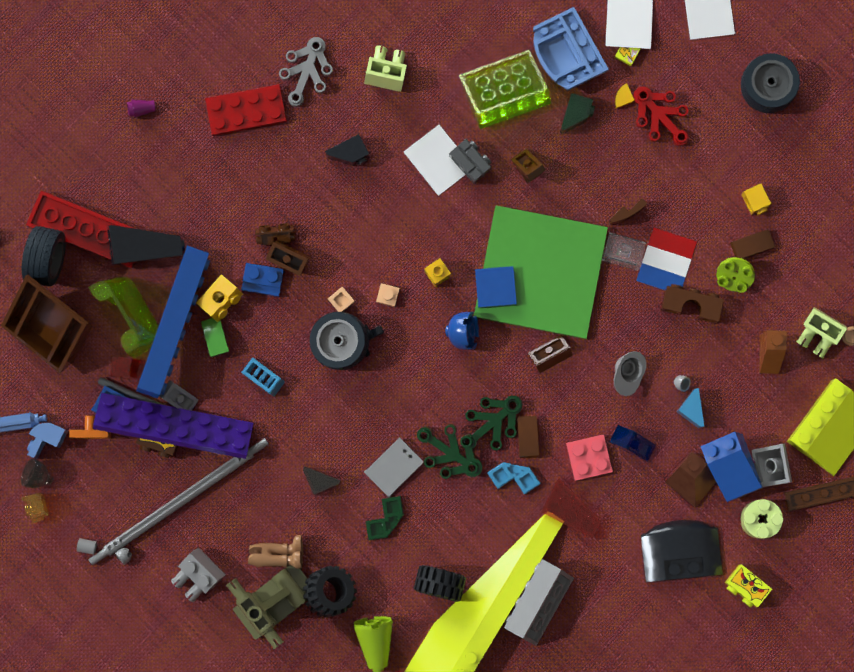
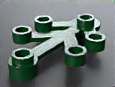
(495, 420)
(452, 453)

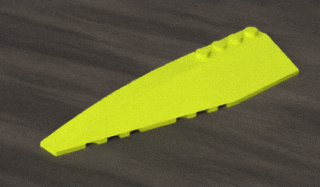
(469, 626)

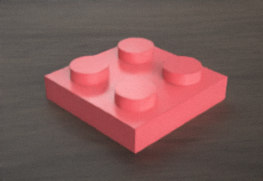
(589, 457)

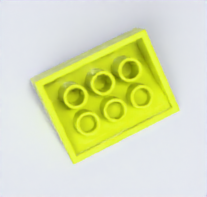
(828, 428)

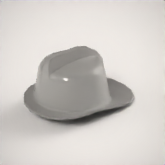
(629, 373)

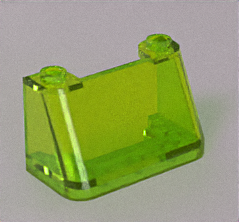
(134, 310)

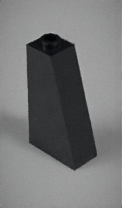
(139, 245)

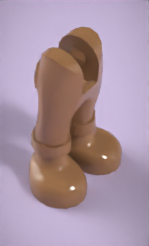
(277, 554)

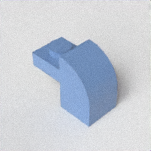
(45, 433)

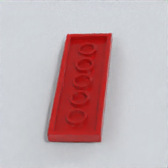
(80, 225)

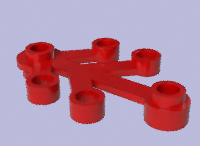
(659, 113)

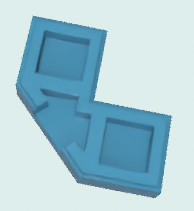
(522, 475)

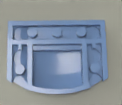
(567, 50)

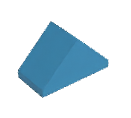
(692, 409)

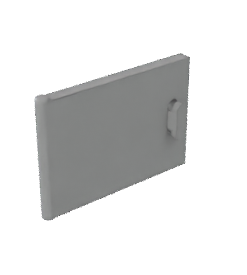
(394, 467)

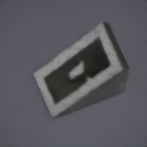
(319, 482)

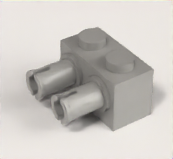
(201, 571)

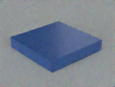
(495, 287)

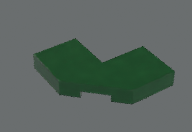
(383, 527)

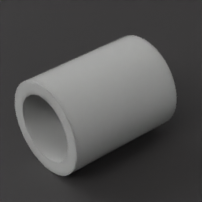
(86, 546)

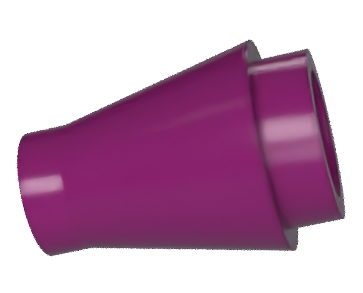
(140, 107)

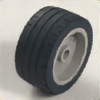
(325, 339)

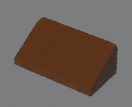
(550, 353)

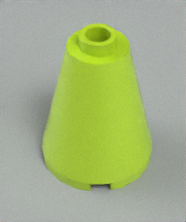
(375, 640)

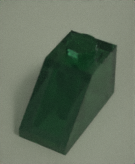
(577, 112)

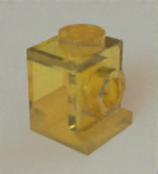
(35, 507)

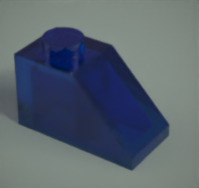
(632, 443)

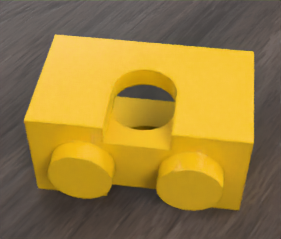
(219, 289)

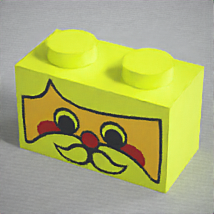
(748, 586)

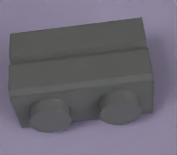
(470, 160)

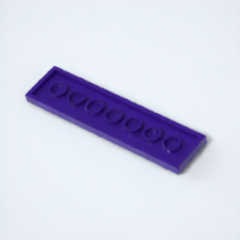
(173, 425)

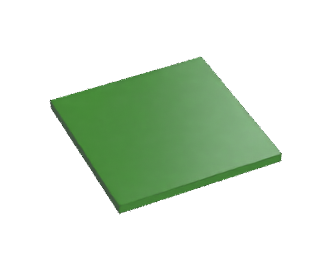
(553, 270)

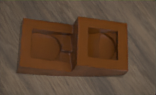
(623, 214)
(752, 244)
(528, 436)

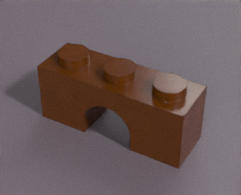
(708, 305)

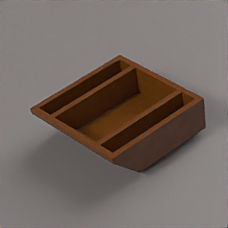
(46, 325)

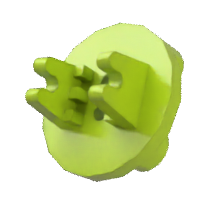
(744, 276)

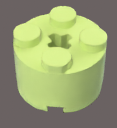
(772, 514)

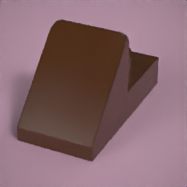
(528, 165)

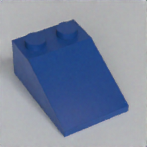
(732, 466)

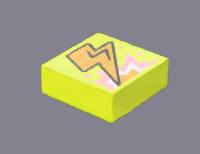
(627, 55)

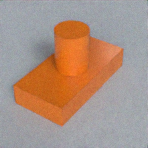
(89, 432)

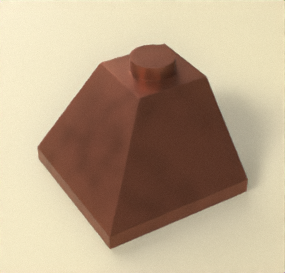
(692, 479)

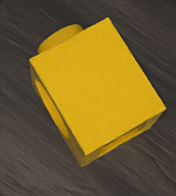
(756, 199)
(437, 272)

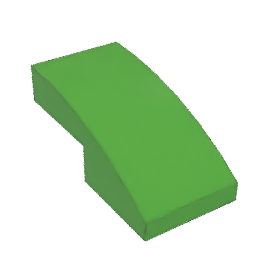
(215, 337)

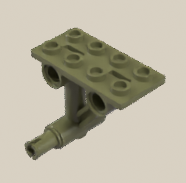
(269, 603)

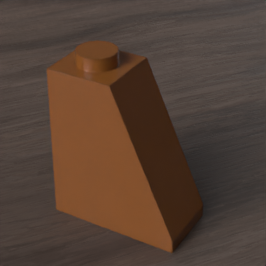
(772, 351)

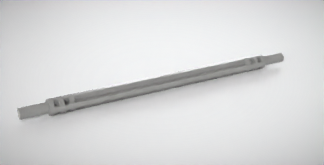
(176, 503)

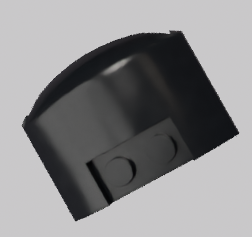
(681, 551)

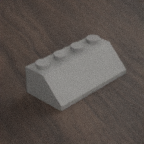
(538, 602)

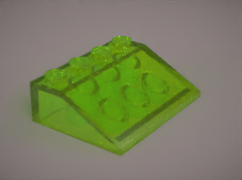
(505, 89)

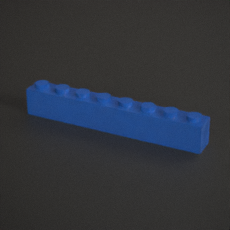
(172, 322)

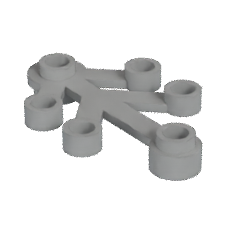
(307, 68)

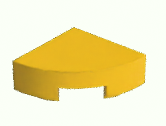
(623, 97)

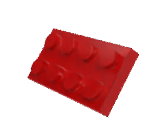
(245, 110)

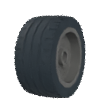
(783, 80)
(44, 255)

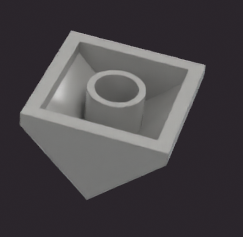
(772, 465)

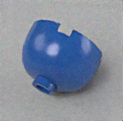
(462, 330)

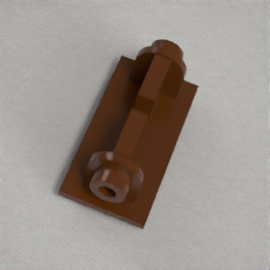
(267, 234)

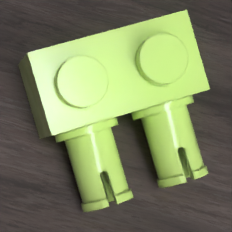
(386, 73)
(824, 325)

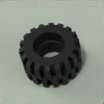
(439, 583)
(342, 584)

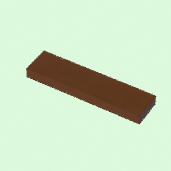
(819, 494)

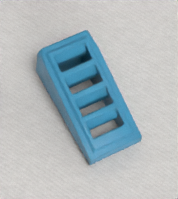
(274, 388)

